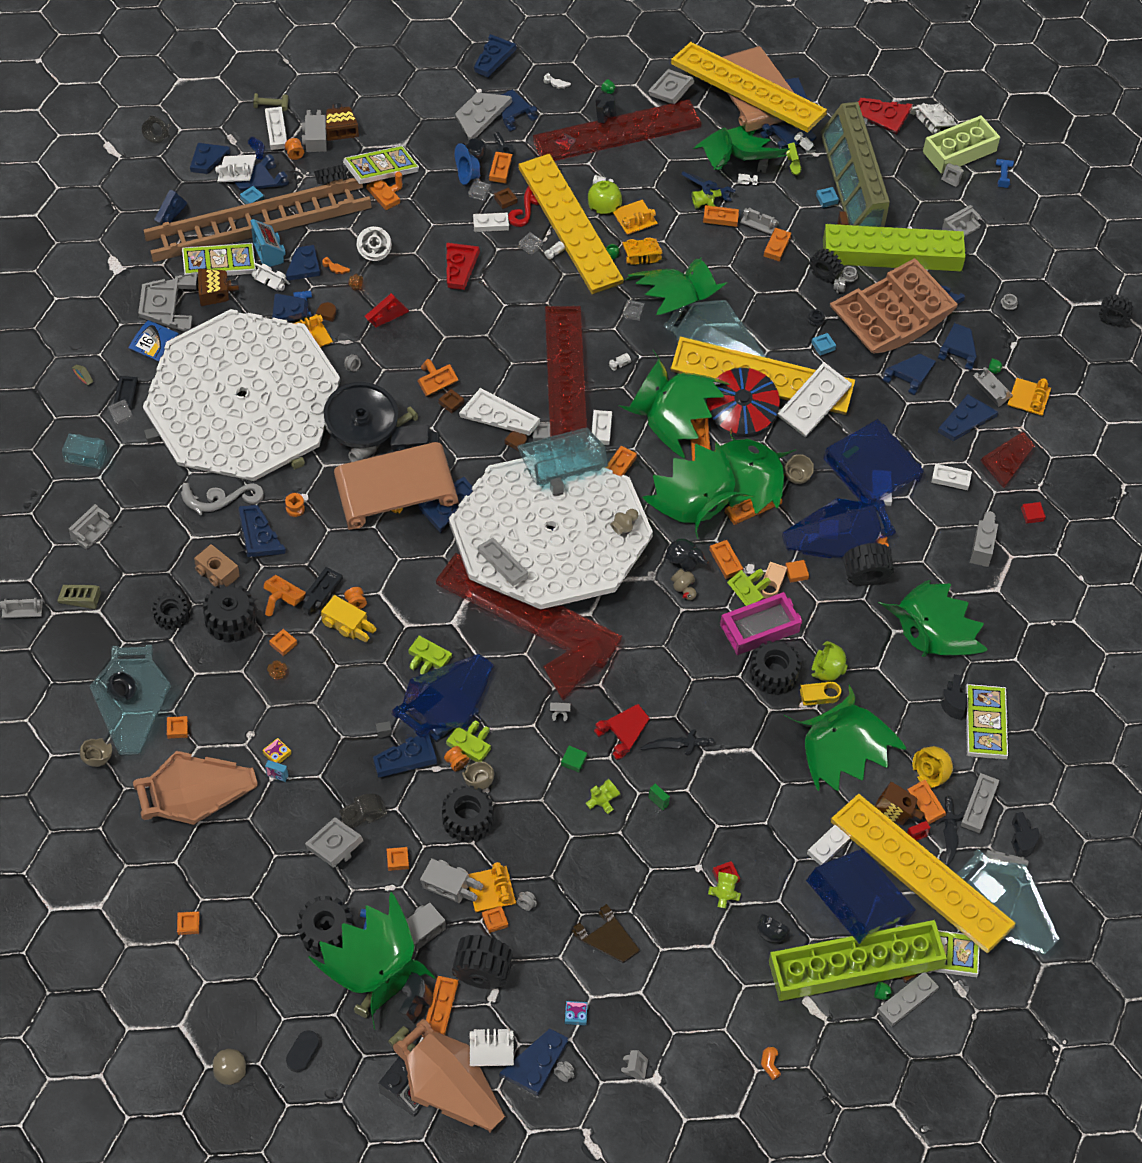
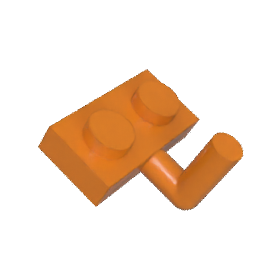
(385, 194)
(436, 379)
(282, 589)

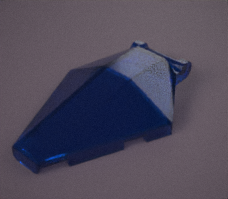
(839, 528)
(445, 695)

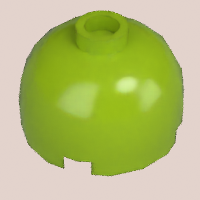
(604, 197)
(829, 663)

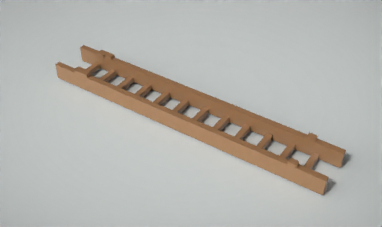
(335, 187)

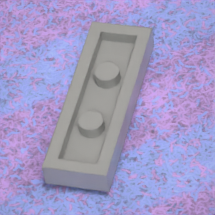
(502, 561)
(979, 803)
(907, 999)

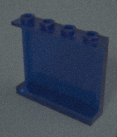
(872, 462)
(860, 894)

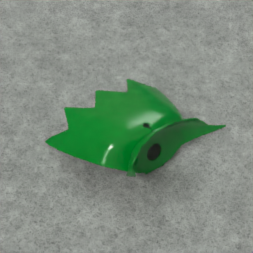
(738, 143)
(677, 287)
(672, 413)
(762, 479)
(683, 494)
(946, 629)
(856, 738)
(364, 953)

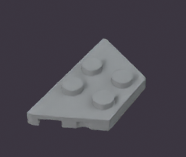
(480, 112)

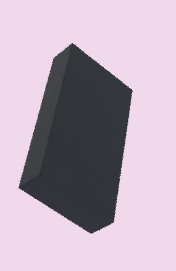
(126, 390)

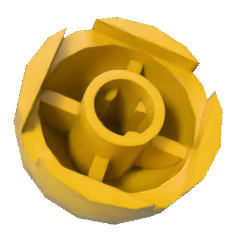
(933, 765)

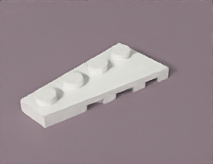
(499, 413)

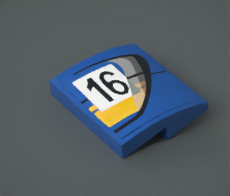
(152, 340)

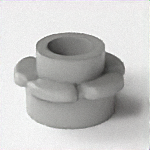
(849, 273)
(840, 285)
(1009, 302)
(352, 363)
(526, 900)
(564, 1071)

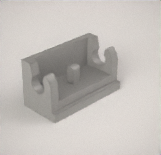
(963, 221)
(992, 387)
(90, 527)

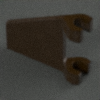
(609, 938)

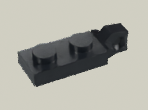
(321, 590)

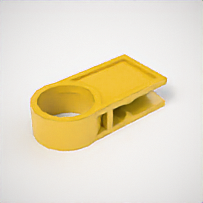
(814, 693)

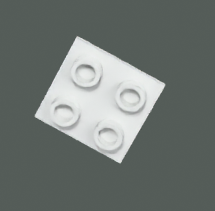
(934, 117)
(236, 168)
(491, 1049)

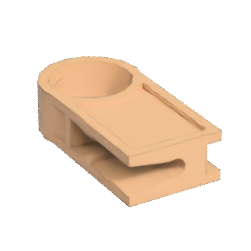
(776, 574)

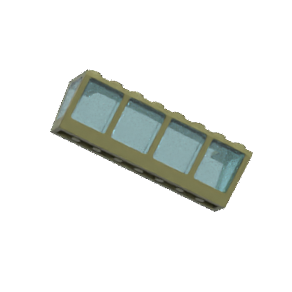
(855, 167)

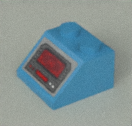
(267, 243)

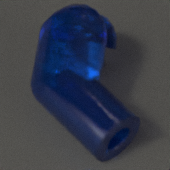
(257, 146)

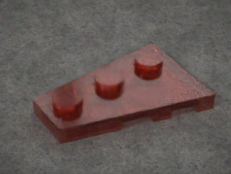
(1007, 458)
(573, 665)

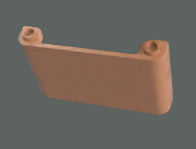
(760, 64)
(394, 482)

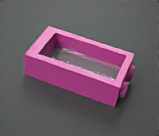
(760, 622)

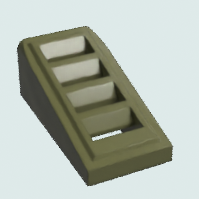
(92, 590)

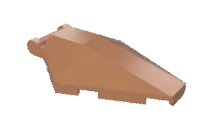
(193, 787)
(444, 1079)

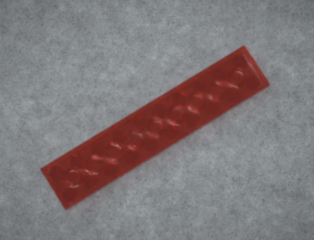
(617, 130)
(565, 369)
(552, 623)

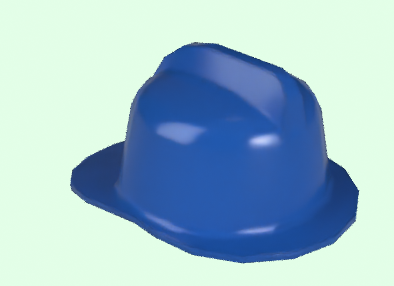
(467, 164)

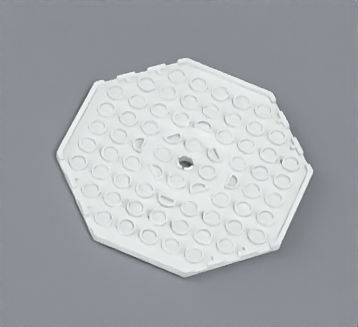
(242, 437)
(565, 564)

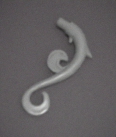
(190, 500)

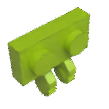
(793, 155)
(745, 588)
(429, 653)
(472, 746)

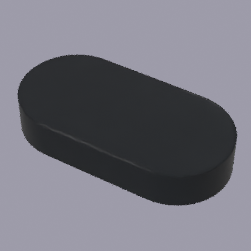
(302, 1051)

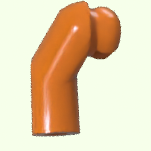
(768, 1060)

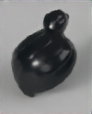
(685, 553)

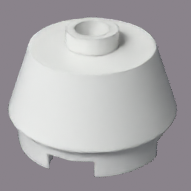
(374, 243)

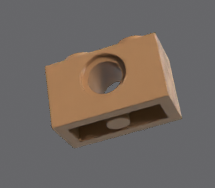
(212, 558)

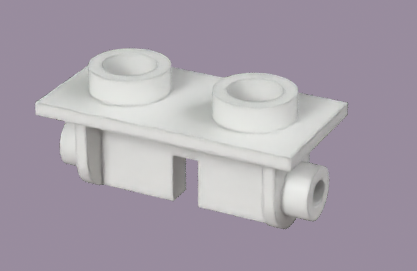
(276, 280)

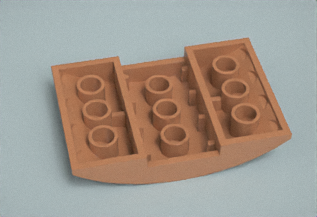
(895, 308)

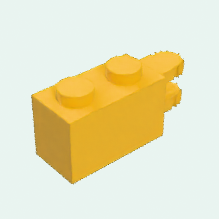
(346, 619)

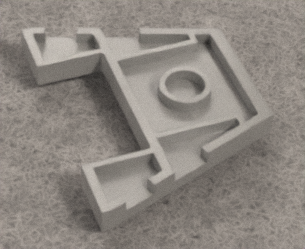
(160, 298)

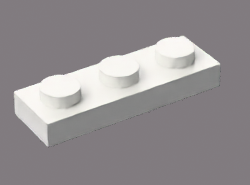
(276, 128)

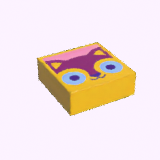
(277, 751)

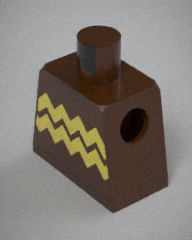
(340, 123)
(215, 286)
(898, 804)

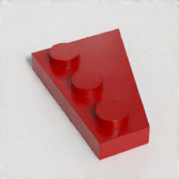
(885, 114)
(460, 264)

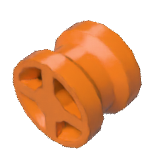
(294, 148)
(298, 507)
(355, 597)
(456, 758)

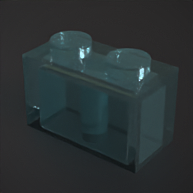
(84, 450)

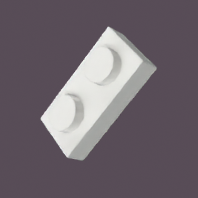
(490, 222)
(602, 425)
(951, 477)
(828, 845)

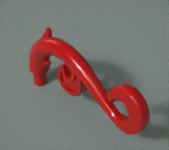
(528, 199)

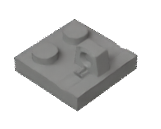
(671, 86)
(334, 842)

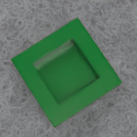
(573, 758)
(659, 797)

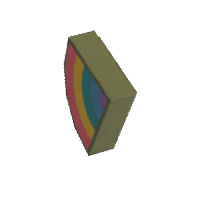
(82, 374)

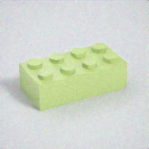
(961, 143)

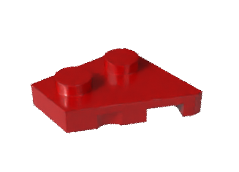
(386, 311)

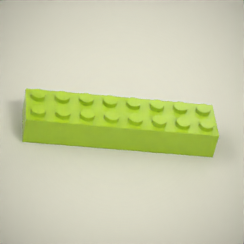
(895, 246)
(849, 964)

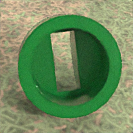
(608, 87)
(613, 251)
(995, 366)
(882, 991)

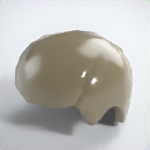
(799, 469)
(95, 752)
(479, 775)
(229, 1066)

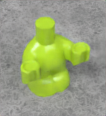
(700, 198)
(602, 795)
(725, 889)

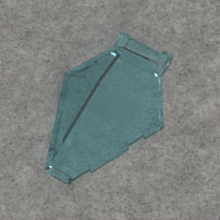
(713, 324)
(131, 720)
(1016, 895)

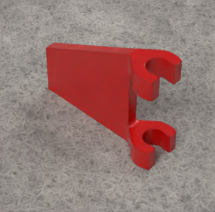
(626, 727)

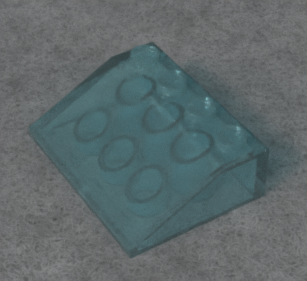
(563, 456)

